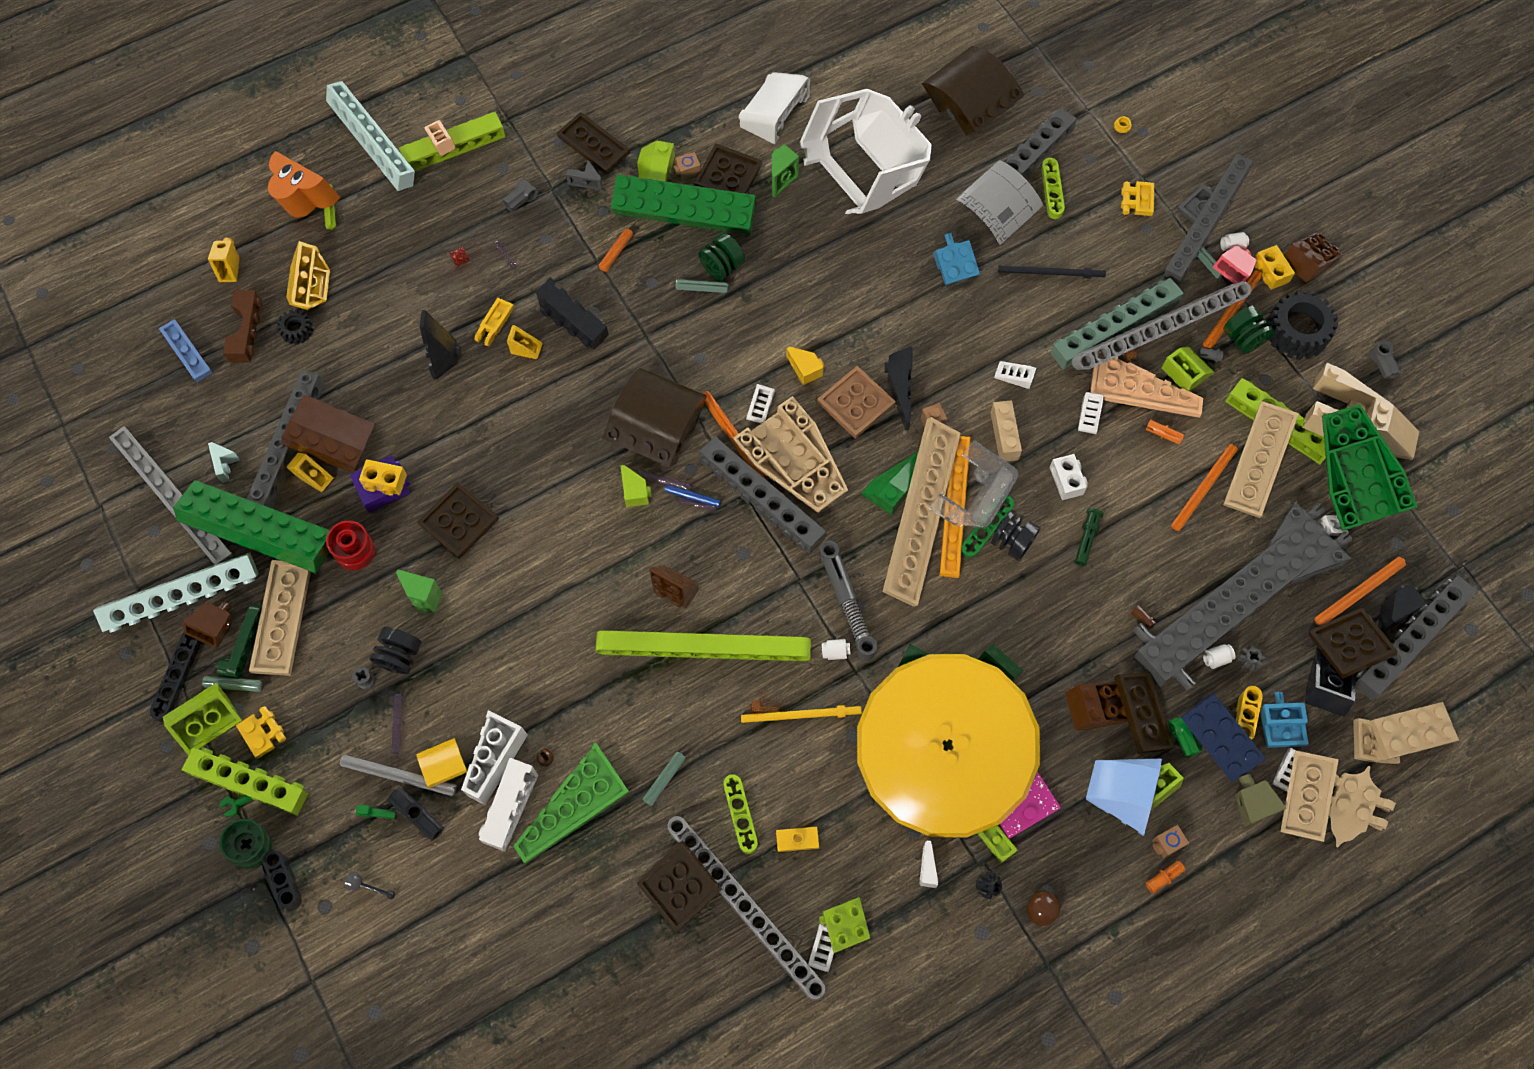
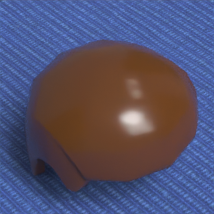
(1043, 908)

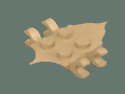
(1354, 805)

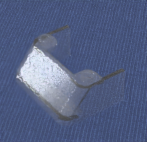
(997, 481)

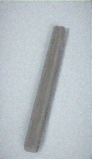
(395, 774)

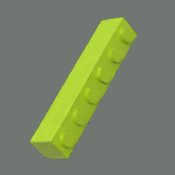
(464, 136)

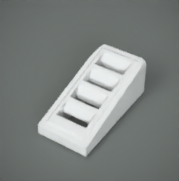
(1020, 381)
(764, 390)
(1092, 401)
(1283, 767)
(928, 873)
(815, 964)

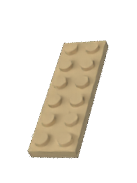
(1260, 459)
(280, 619)

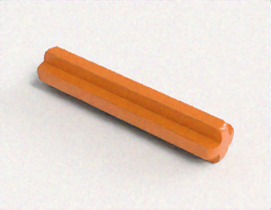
(615, 250)

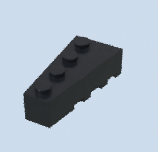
(571, 315)

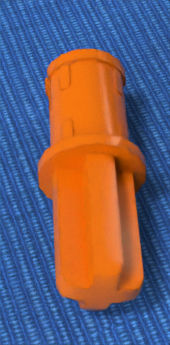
(1164, 432)
(1165, 877)

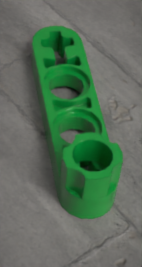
(990, 529)

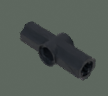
(424, 822)

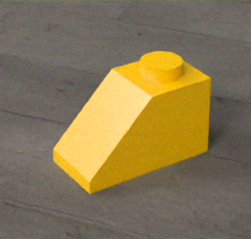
(805, 364)
(309, 472)

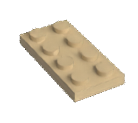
(1414, 730)
(1309, 796)

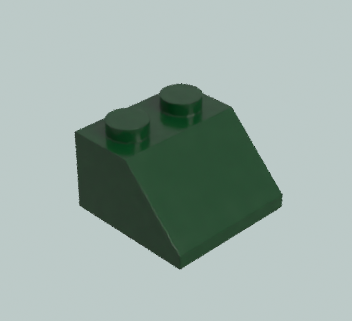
(997, 658)

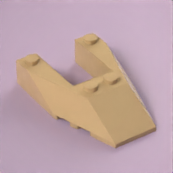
(1388, 420)

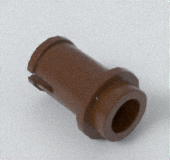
(1143, 617)

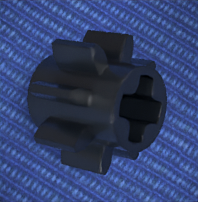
(988, 885)

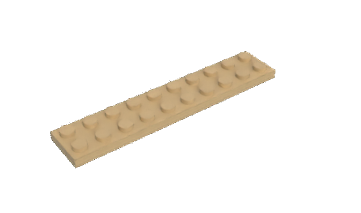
(918, 522)

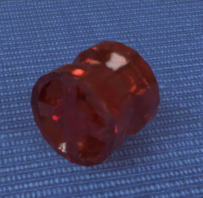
(459, 256)

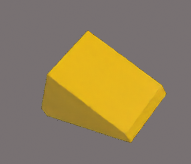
(523, 344)

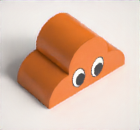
(298, 188)

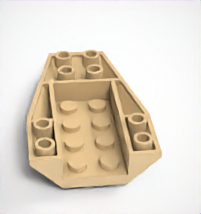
(794, 455)

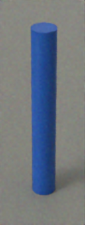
(693, 496)

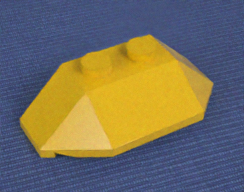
(307, 278)

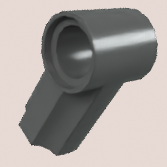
(523, 192)
(1384, 358)

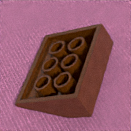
(327, 433)

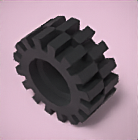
(291, 318)

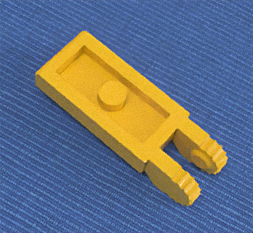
(494, 321)

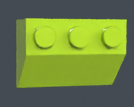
(201, 718)

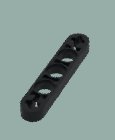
(177, 684)

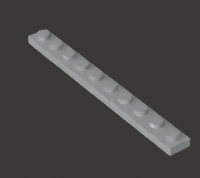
(166, 491)

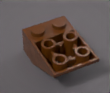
(1312, 256)
(673, 585)
(1095, 706)

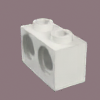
(1064, 477)

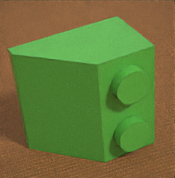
(784, 169)
(421, 591)

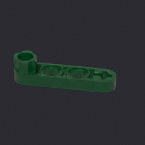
(235, 665)

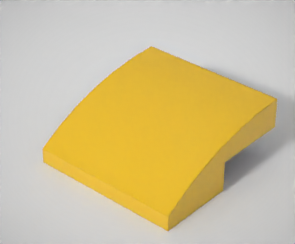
(441, 763)

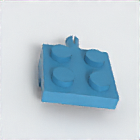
(956, 261)
(1284, 723)

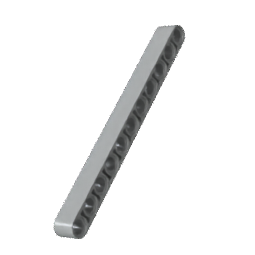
(1154, 326)
(754, 913)

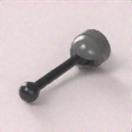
(354, 882)

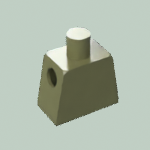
(1257, 801)

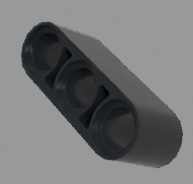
(274, 874)

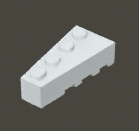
(497, 744)
(508, 804)

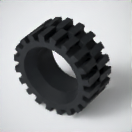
(1293, 341)

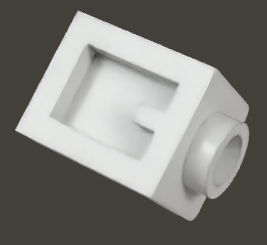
(1330, 525)

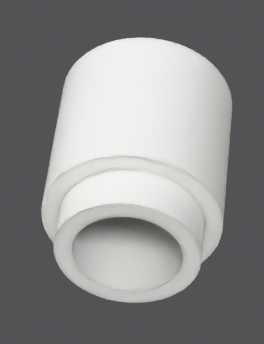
(1235, 239)
(835, 649)
(1219, 656)

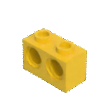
(1273, 263)
(384, 473)

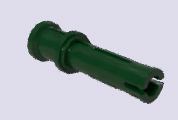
(1090, 528)

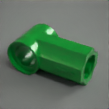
(1185, 737)

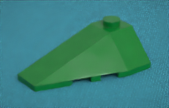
(892, 486)

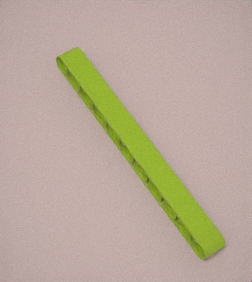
(703, 645)

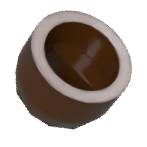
(540, 759)

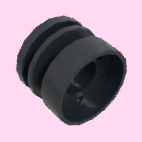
(1015, 535)
(396, 648)

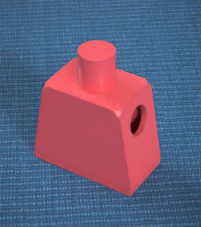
(1235, 264)

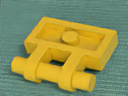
(1143, 200)
(255, 735)

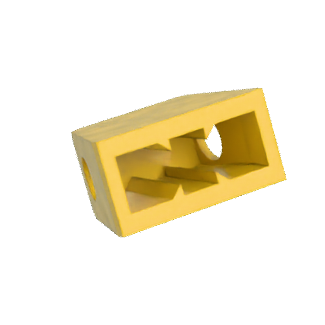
(224, 260)

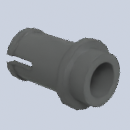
(1211, 354)

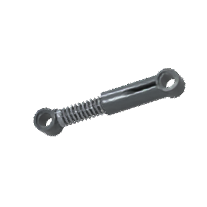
(847, 598)

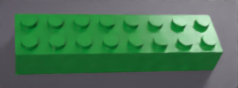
(683, 204)
(253, 526)

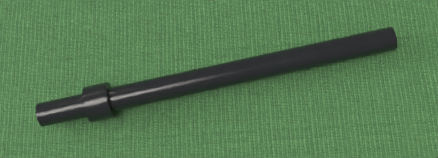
(1085, 273)

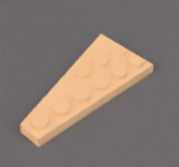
(1138, 387)

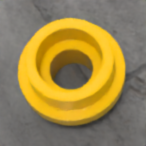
(1122, 124)

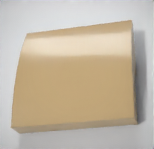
(1366, 744)

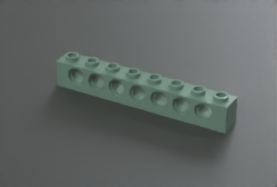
(1169, 294)

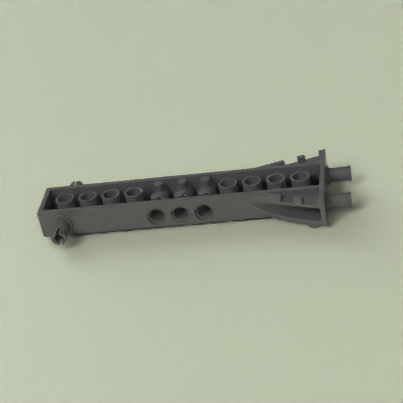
(1292, 555)

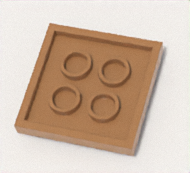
(856, 402)

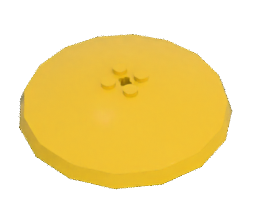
(957, 788)

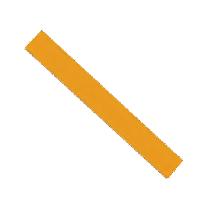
(957, 493)

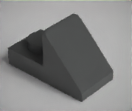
(586, 179)

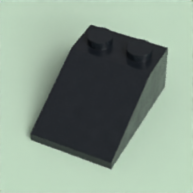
(1327, 688)

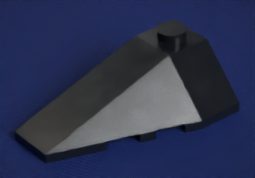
(440, 345)
(899, 377)

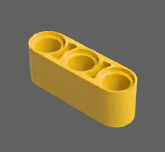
(1249, 707)

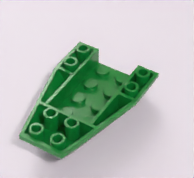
(1362, 470)

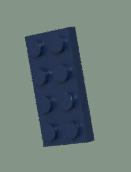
(1223, 737)

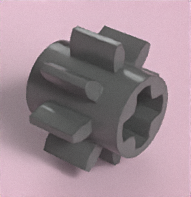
(1255, 654)

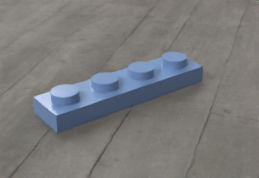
(185, 350)

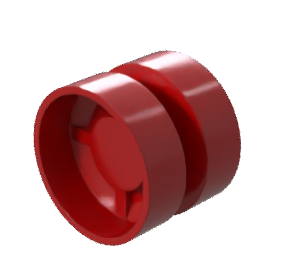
(350, 545)

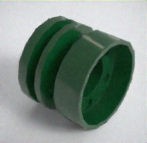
(721, 256)
(1248, 329)
(237, 836)

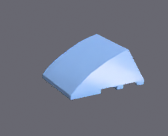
(1125, 789)

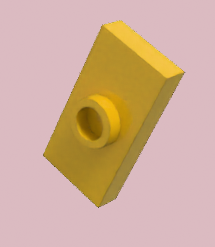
(797, 839)

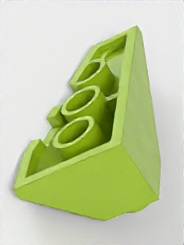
(656, 161)

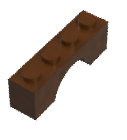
(240, 345)

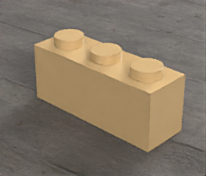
(1006, 431)

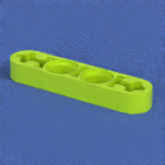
(1052, 188)
(742, 813)

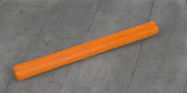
(1232, 309)
(727, 427)
(1204, 487)
(1360, 591)

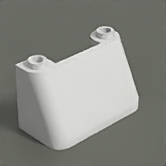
(773, 104)

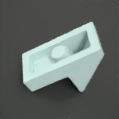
(221, 458)

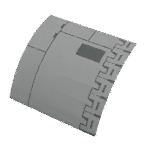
(1002, 200)

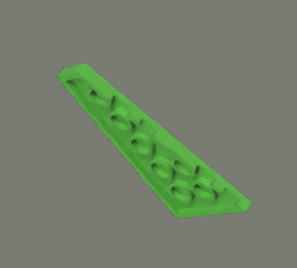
(579, 799)

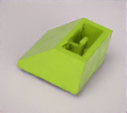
(1186, 368)

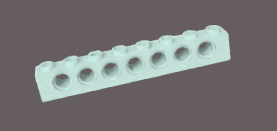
(370, 136)
(107, 615)

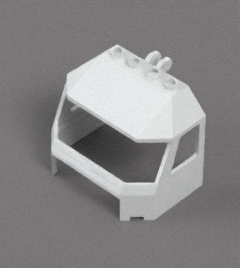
(882, 133)

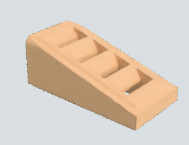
(440, 138)

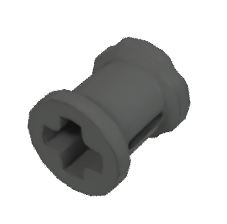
(363, 683)

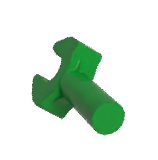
(236, 803)
(367, 811)

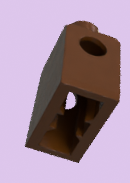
(209, 623)

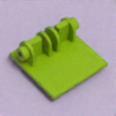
(845, 924)

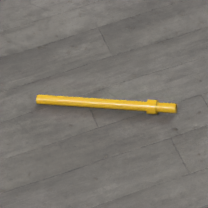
(840, 711)

